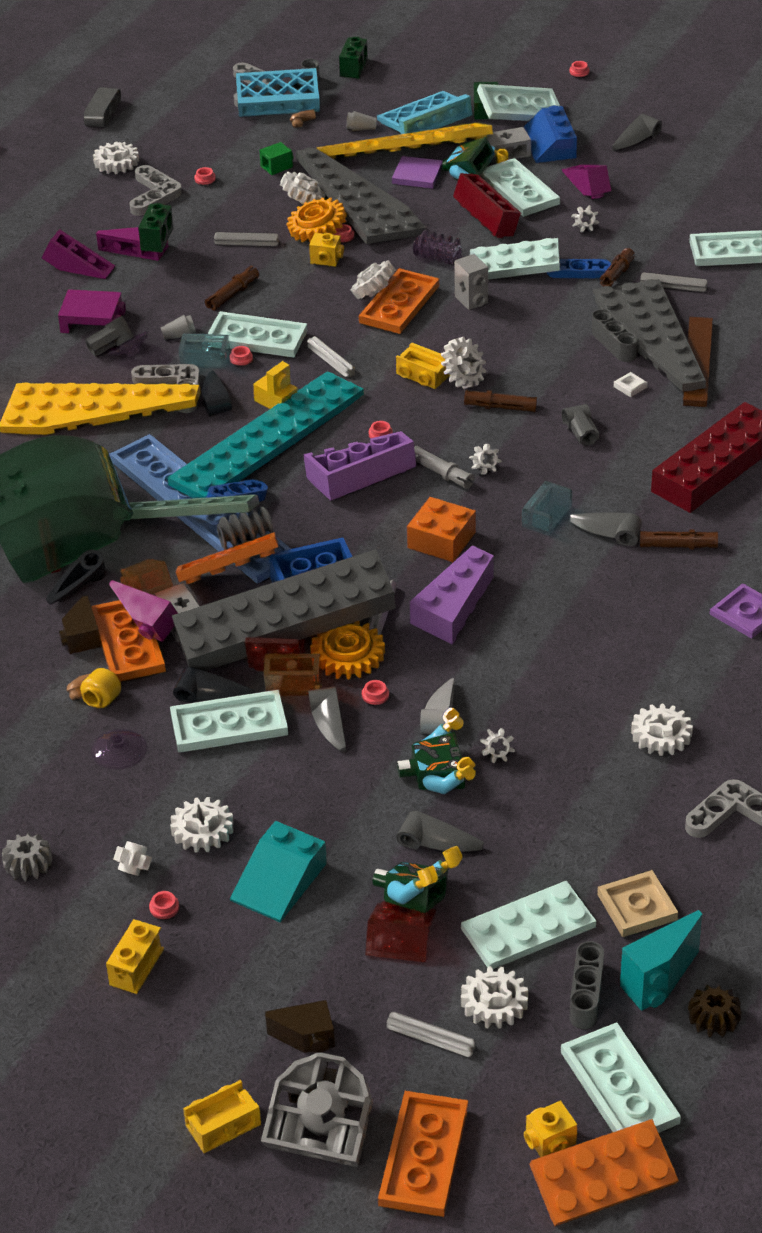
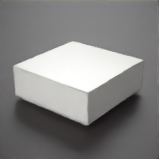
(630, 384)

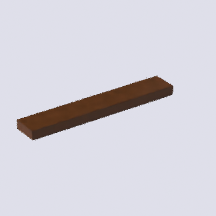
(700, 342)

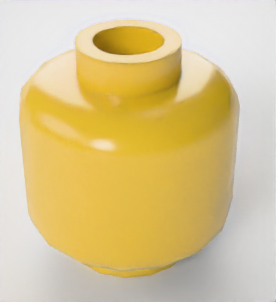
(100, 688)

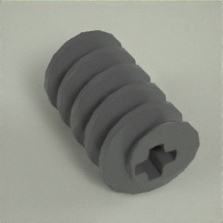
(244, 526)

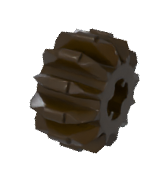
(714, 1010)

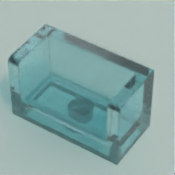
(205, 350)
(547, 508)

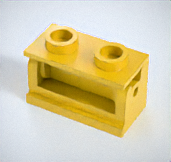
(421, 366)
(134, 956)
(222, 1116)

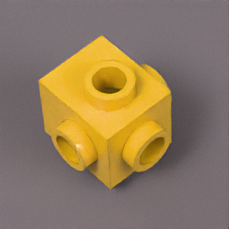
(325, 249)
(550, 1129)

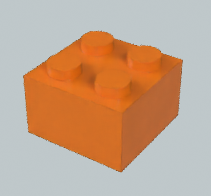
(441, 529)

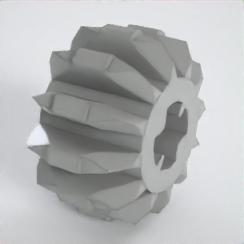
(27, 856)

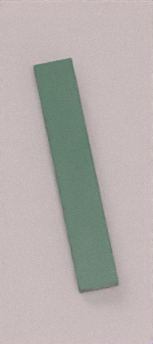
(194, 506)

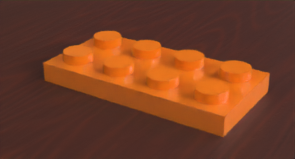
(399, 301)
(218, 561)
(124, 648)
(423, 1153)
(603, 1172)

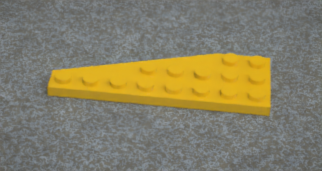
(412, 140)
(51, 406)

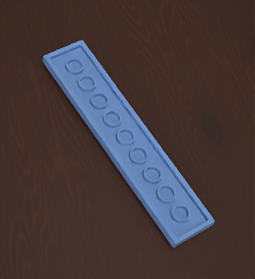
(150, 466)

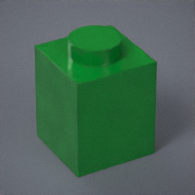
(276, 158)

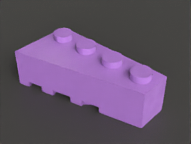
(360, 464)
(453, 595)

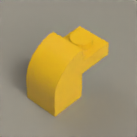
(274, 386)

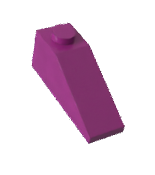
(589, 179)
(125, 242)
(74, 257)
(148, 611)

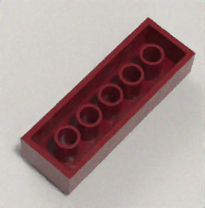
(711, 459)

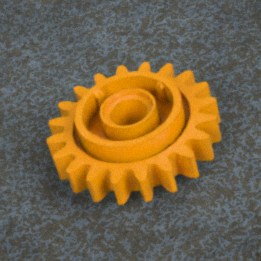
(316, 217)
(349, 649)

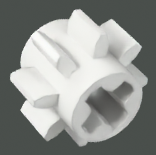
(582, 225)
(491, 461)
(494, 738)
(132, 858)

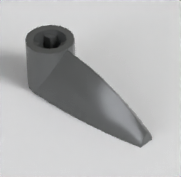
(637, 131)
(621, 526)
(327, 715)
(433, 833)

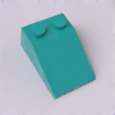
(279, 871)
(659, 960)

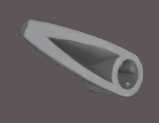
(436, 707)

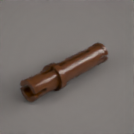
(619, 264)
(238, 283)
(503, 401)
(679, 539)

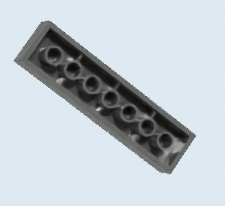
(285, 610)

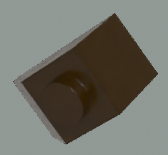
(80, 628)
(302, 1026)

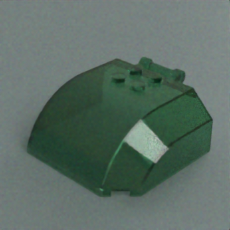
(58, 503)

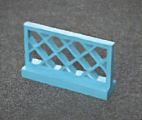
(277, 102)
(428, 113)

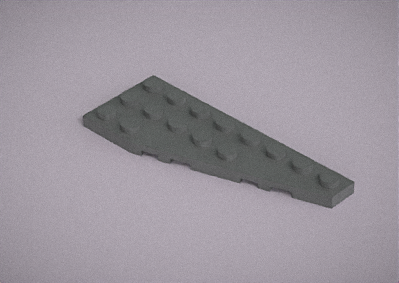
(368, 208)
(660, 337)

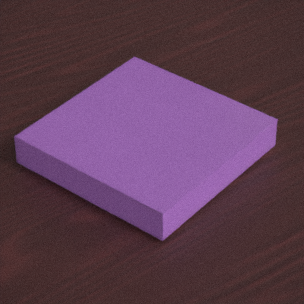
(417, 172)
(741, 610)

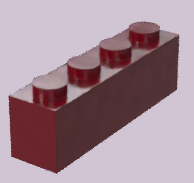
(486, 205)

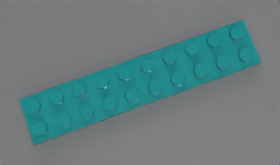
(266, 435)

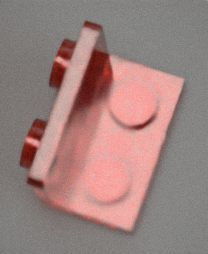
(258, 647)
(398, 932)

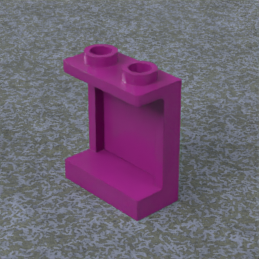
(90, 308)

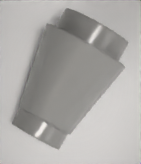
(360, 122)
(177, 327)

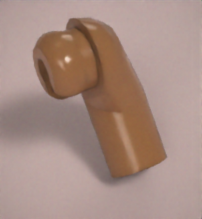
(298, 118)
(74, 687)

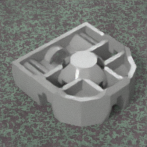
(317, 1098)

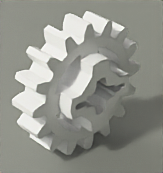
(116, 157)
(301, 187)
(373, 279)
(463, 363)
(661, 729)
(202, 824)
(494, 997)

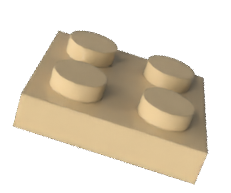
(637, 903)

